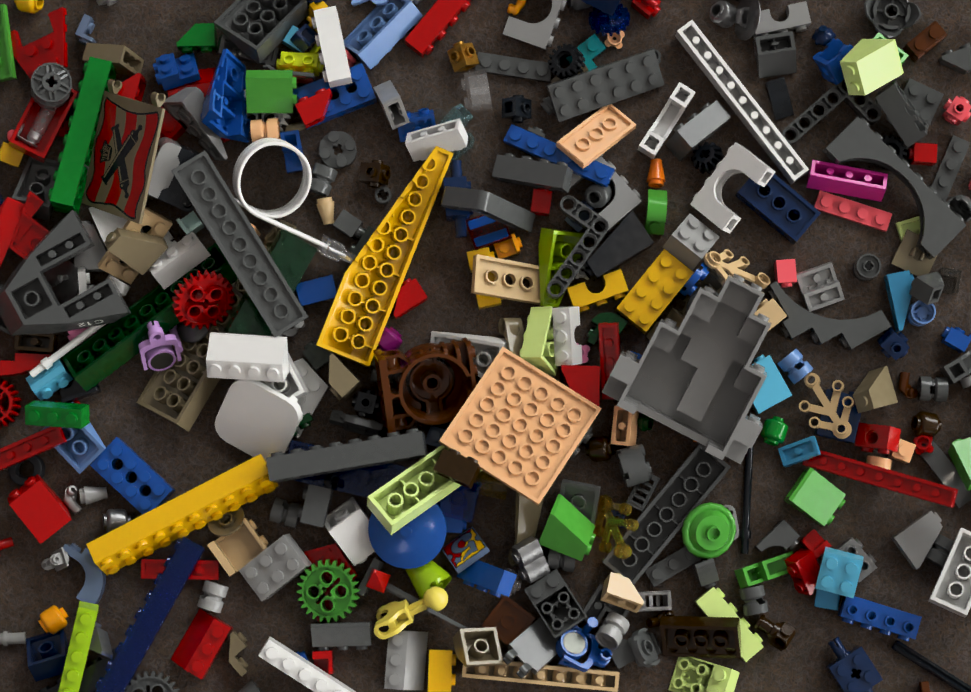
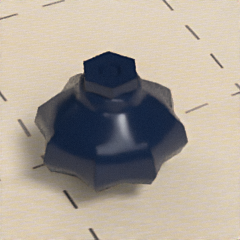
(823, 35)

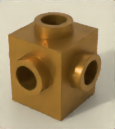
(463, 56)

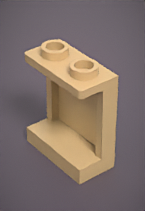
(238, 548)

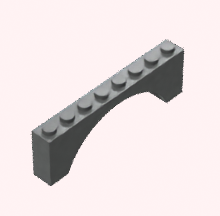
(937, 220)

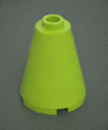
(427, 577)

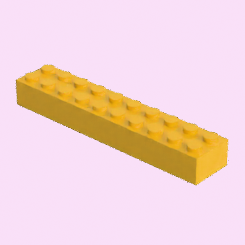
(181, 515)

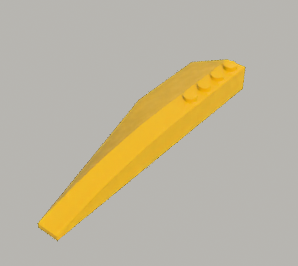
(380, 267)

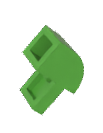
(656, 211)

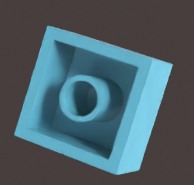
(839, 572)

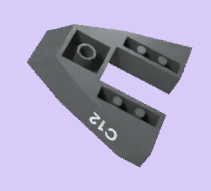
(32, 306)

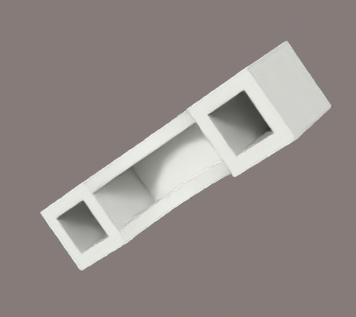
(666, 120)

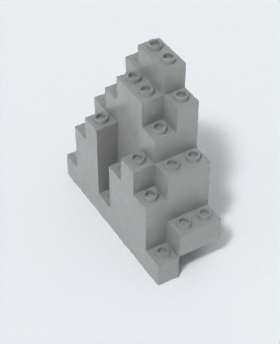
(702, 371)

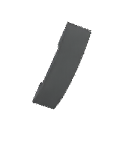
(946, 473)

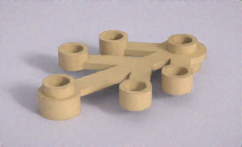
(715, 261)
(829, 408)

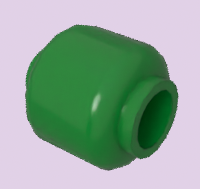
(774, 431)

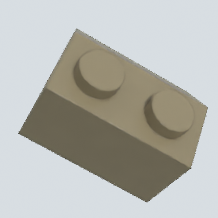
(478, 646)

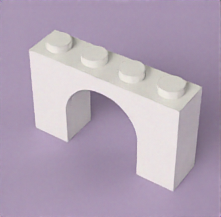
(709, 198)

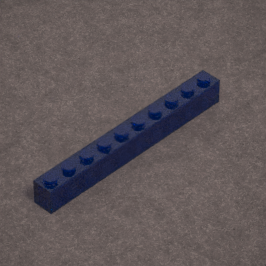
(151, 617)

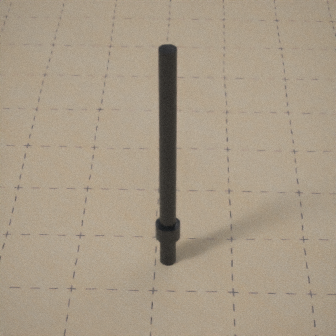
(745, 534)

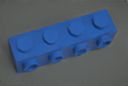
(879, 616)

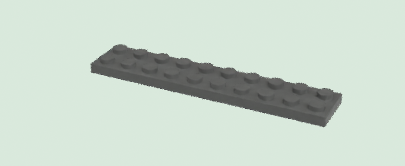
(239, 243)

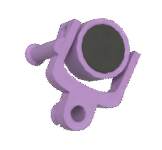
(159, 348)

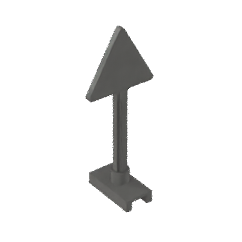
(377, 564)

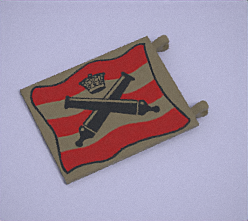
(124, 153)

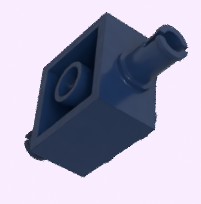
(457, 216)
(854, 659)

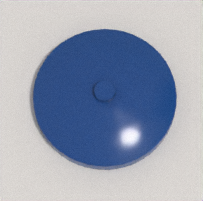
(413, 543)

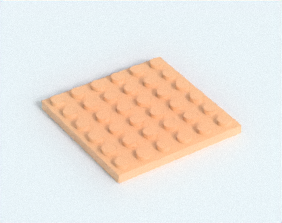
(520, 425)

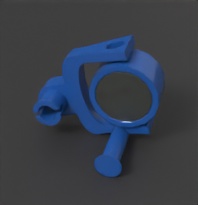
(574, 644)

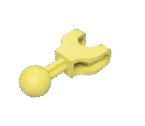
(402, 613)

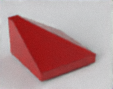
(378, 580)

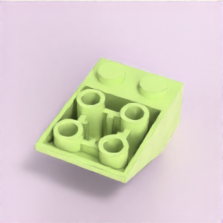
(702, 676)

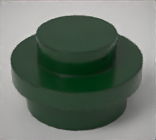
(645, 422)

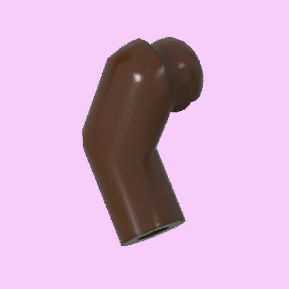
(904, 386)

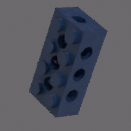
(778, 217)

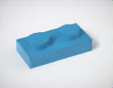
(799, 451)

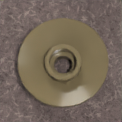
(228, 523)

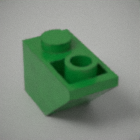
(199, 37)

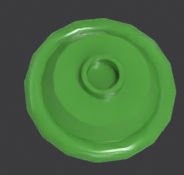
(708, 530)

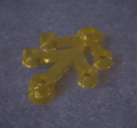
(604, 509)

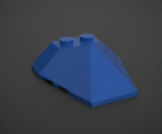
(225, 102)

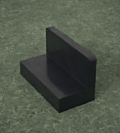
(74, 391)

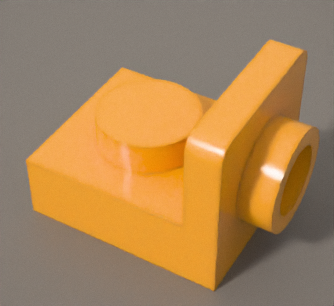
(508, 247)

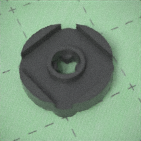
(340, 160)
(645, 648)

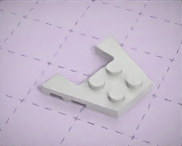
(315, 386)

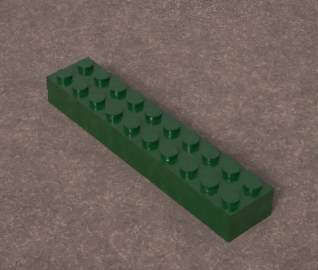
(119, 341)

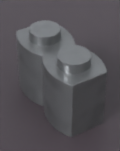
(530, 559)

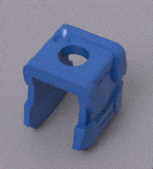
(830, 58)

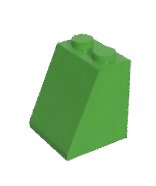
(815, 497)
(568, 530)

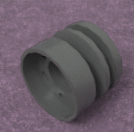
(53, 96)

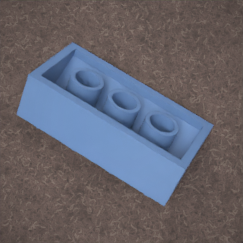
(381, 31)

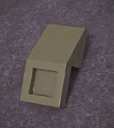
(237, 645)

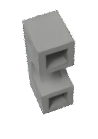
(797, 19)

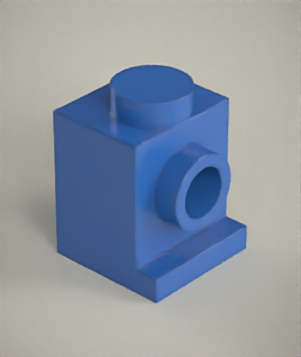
(955, 339)

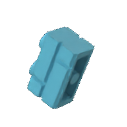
(50, 380)

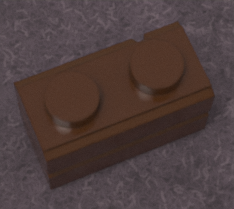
(925, 41)

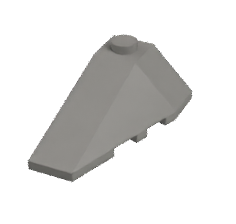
(187, 107)

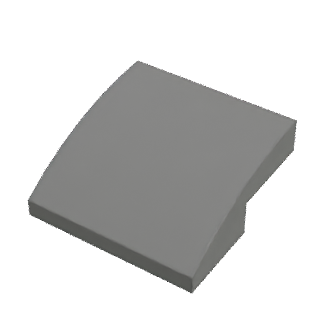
(819, 286)

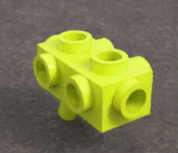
(301, 62)

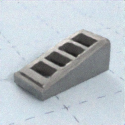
(667, 605)

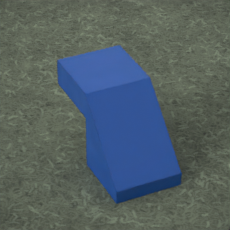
(292, 161)

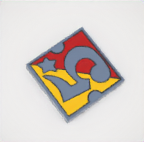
(465, 550)

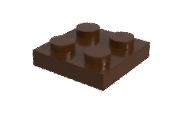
(508, 619)

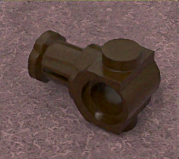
(778, 633)

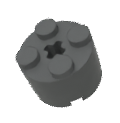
(633, 465)

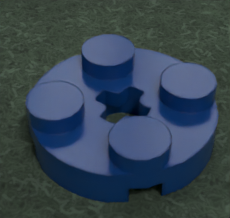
(690, 284)

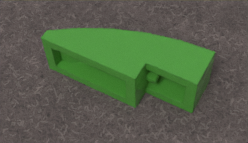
(762, 570)

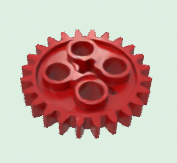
(203, 299)

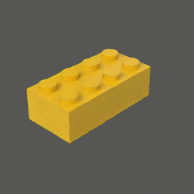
(654, 291)

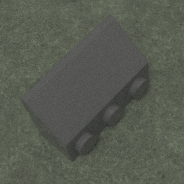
(341, 635)

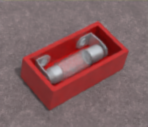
(40, 128)

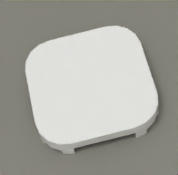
(257, 418)

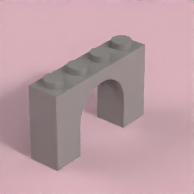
(538, 33)
(624, 199)

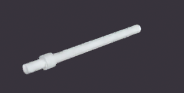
(47, 363)

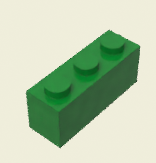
(57, 414)

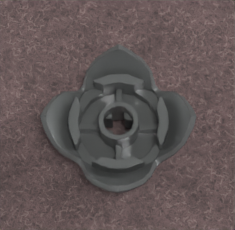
(905, 15)

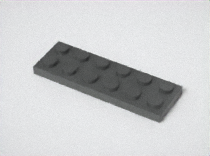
(605, 85)

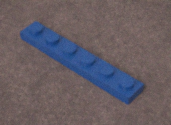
(546, 149)

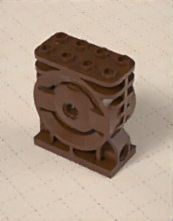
(425, 366)

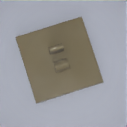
(911, 257)

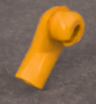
(515, 9)

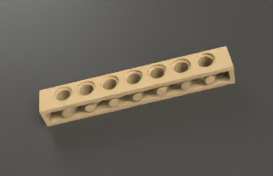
(549, 675)

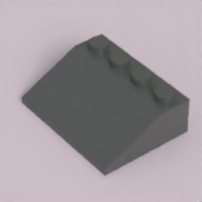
(260, 24)

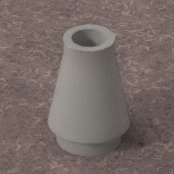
(92, 494)

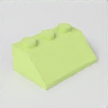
(539, 340)

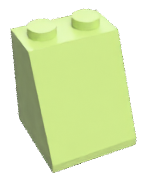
(871, 65)

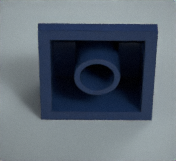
(46, 654)

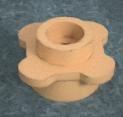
(617, 43)

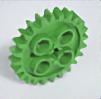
(316, 578)

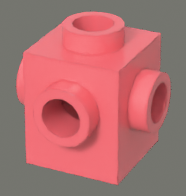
(952, 115)

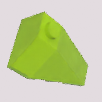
(553, 250)

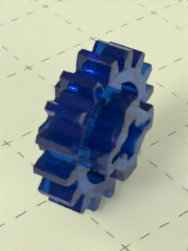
(609, 24)

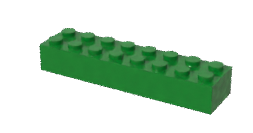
(79, 142)

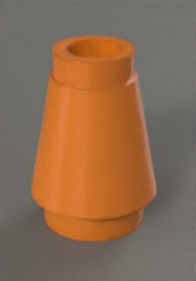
(656, 174)

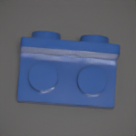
(418, 120)

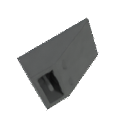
(555, 603)

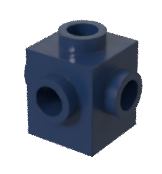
(893, 344)

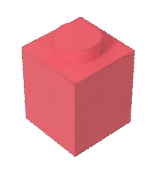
(785, 272)

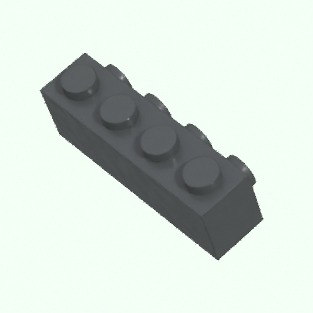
(532, 173)

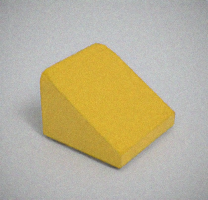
(10, 155)

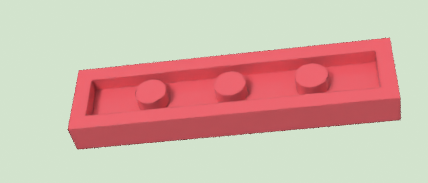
(852, 211)

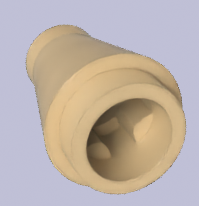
(326, 210)

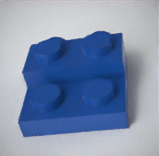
(176, 72)

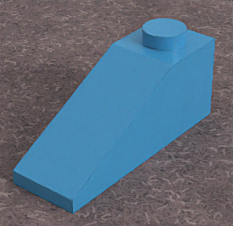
(898, 289)

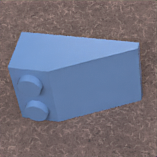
(81, 446)

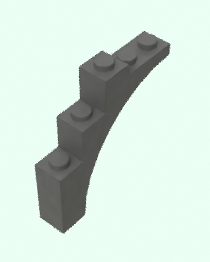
(852, 331)

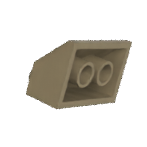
(343, 382)

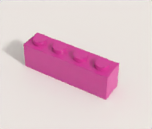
(847, 180)

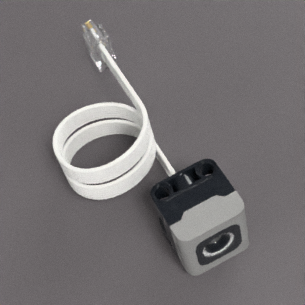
(167, 188)

